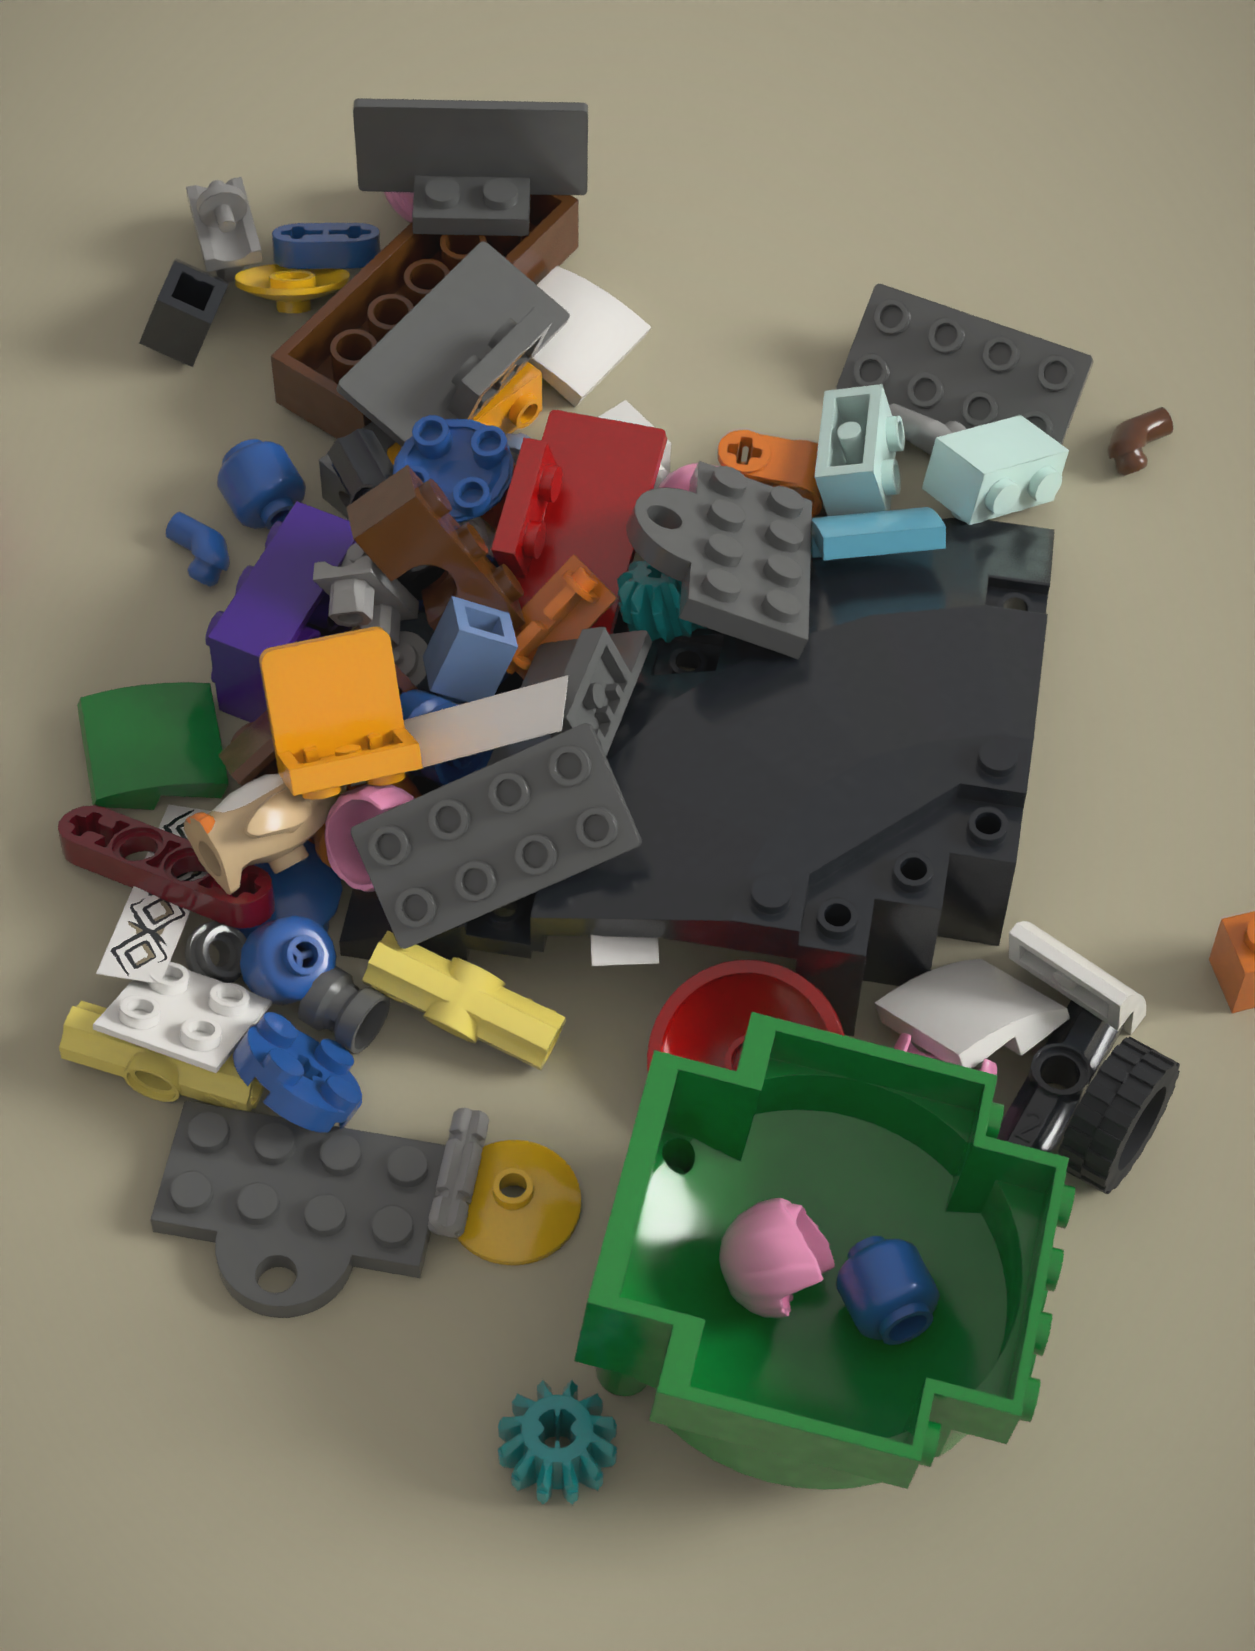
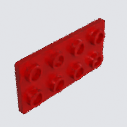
(576, 499)

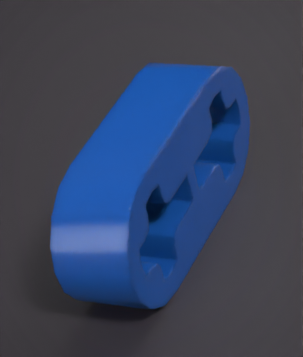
(325, 245)

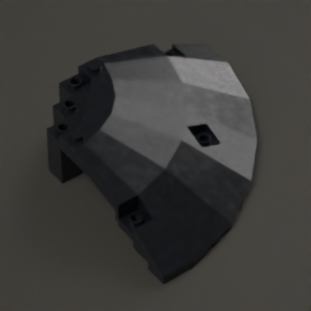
(819, 797)

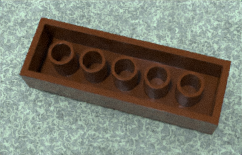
(385, 291)

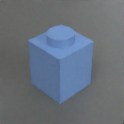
(469, 651)

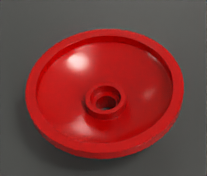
(713, 1009)

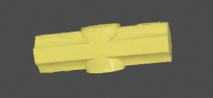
(464, 1000)
(149, 1071)

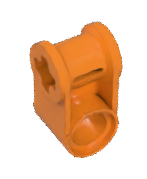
(774, 462)

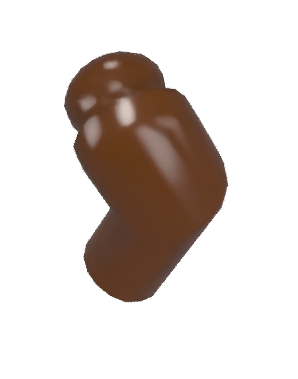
(1133, 435)

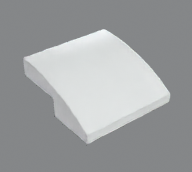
(593, 339)
(1076, 977)
(970, 1012)

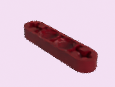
(103, 839)

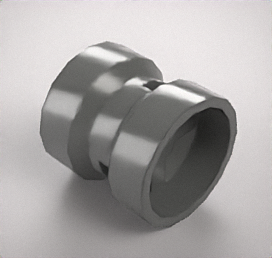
(344, 1008)

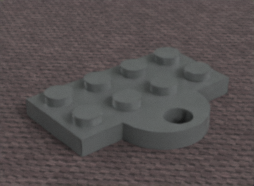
(735, 551)
(296, 1202)

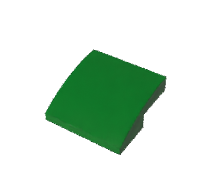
(151, 744)

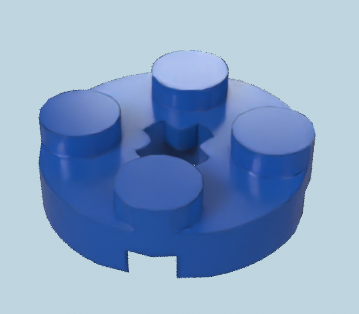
(304, 1076)

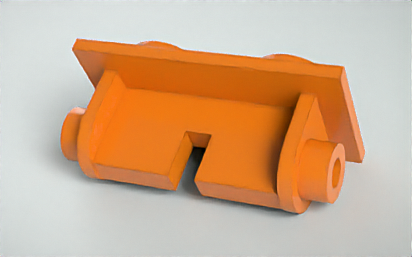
(560, 611)

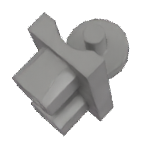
(224, 227)
(364, 594)

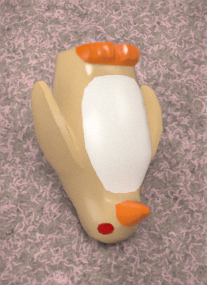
(254, 827)

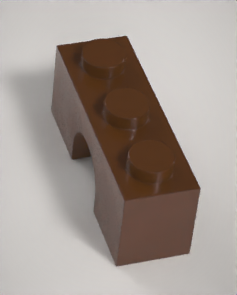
(410, 526)

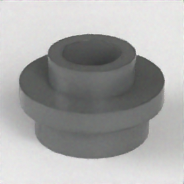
(229, 945)

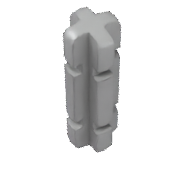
(458, 1172)

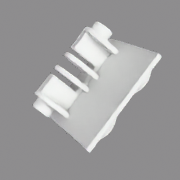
(184, 1016)

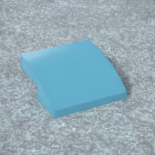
(877, 533)

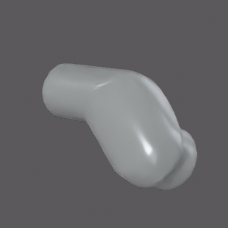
(922, 429)

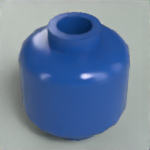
(260, 483)
(286, 958)
(887, 1290)

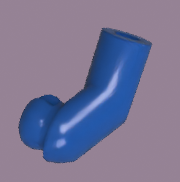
(204, 543)

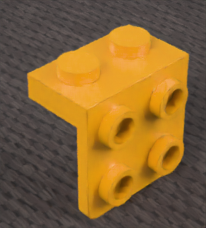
(337, 713)

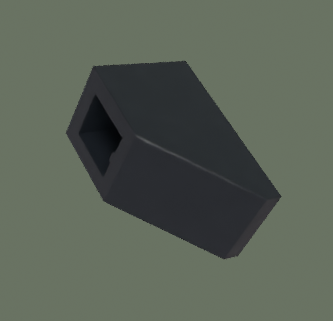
(183, 312)

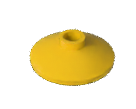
(291, 287)
(524, 1226)

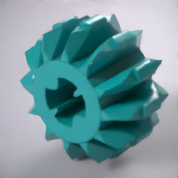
(652, 603)
(557, 1418)

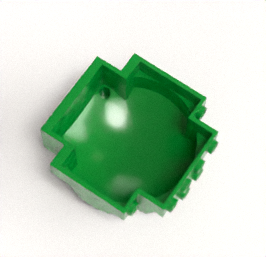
(868, 1151)

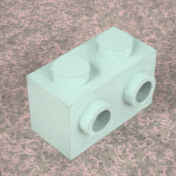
(858, 451)
(995, 469)

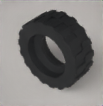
(1118, 1114)

